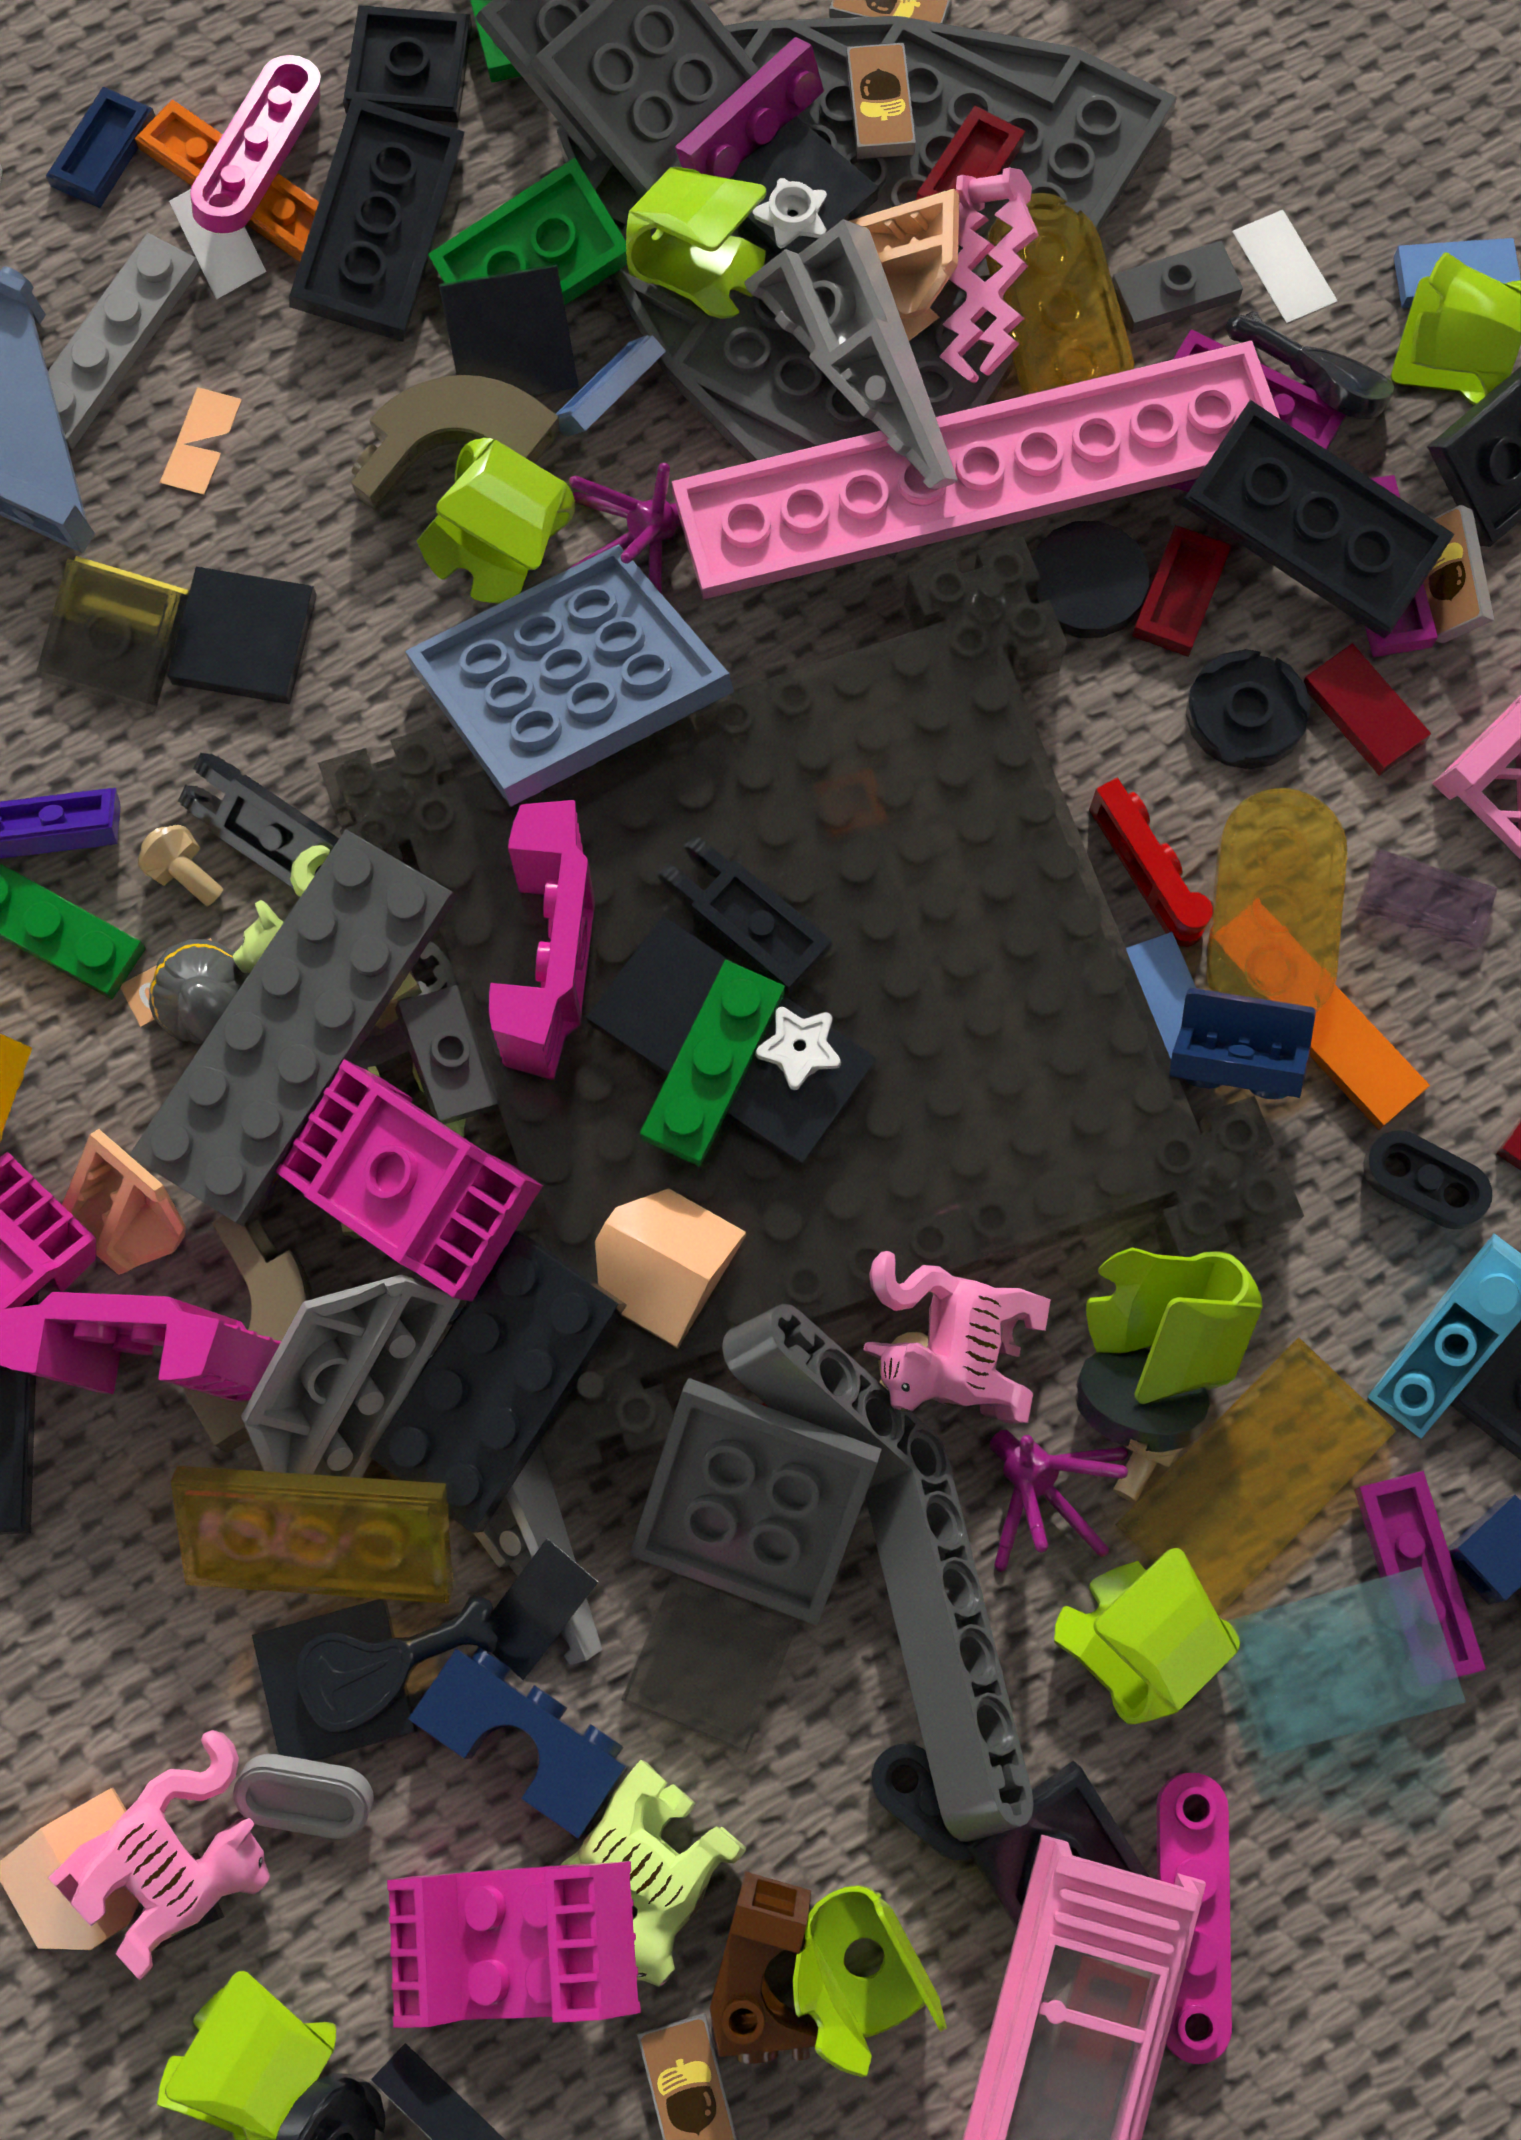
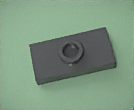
(1176, 287)
(446, 1055)

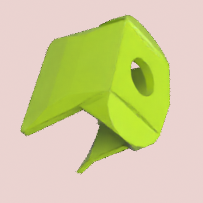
(693, 238)
(1460, 332)
(495, 520)
(1187, 1308)
(1149, 1637)
(854, 2006)
(246, 2062)

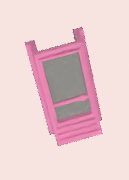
(1084, 2002)

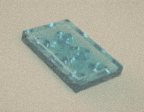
(1345, 1662)

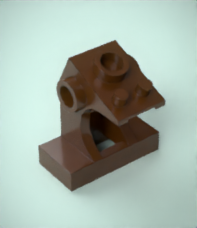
(766, 1921)

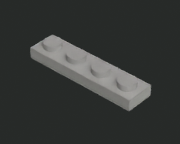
(118, 331)

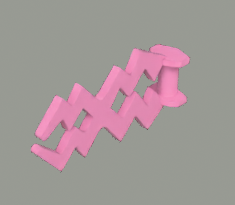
(988, 294)

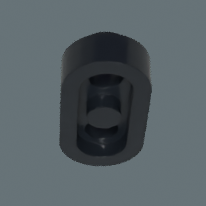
(1426, 1177)
(918, 1808)

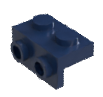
(1243, 1043)

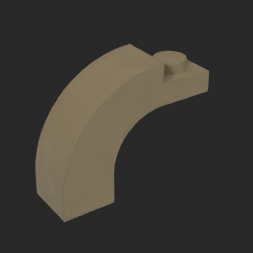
(444, 414)
(276, 1295)

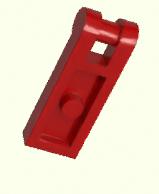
(1150, 865)

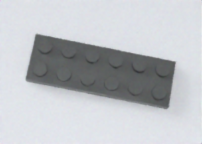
(293, 1026)

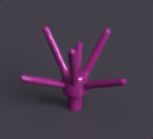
(647, 521)
(1034, 1475)

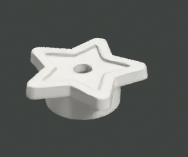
(789, 197)
(794, 1063)

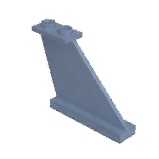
(35, 461)

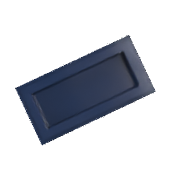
(100, 147)

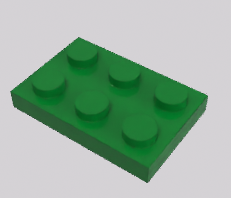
(545, 225)

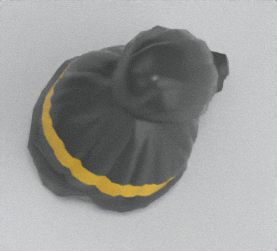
(193, 988)

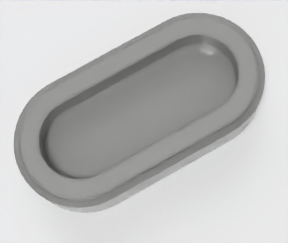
(303, 1796)

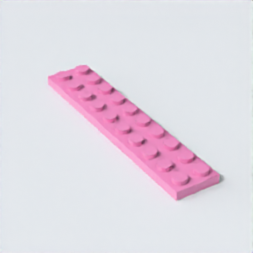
(1010, 465)

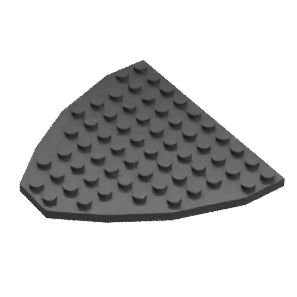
(1081, 142)

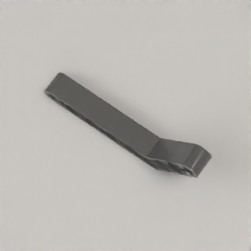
(924, 1562)

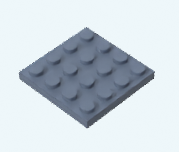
(568, 674)

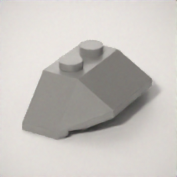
(344, 1375)

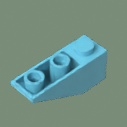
(1454, 1339)

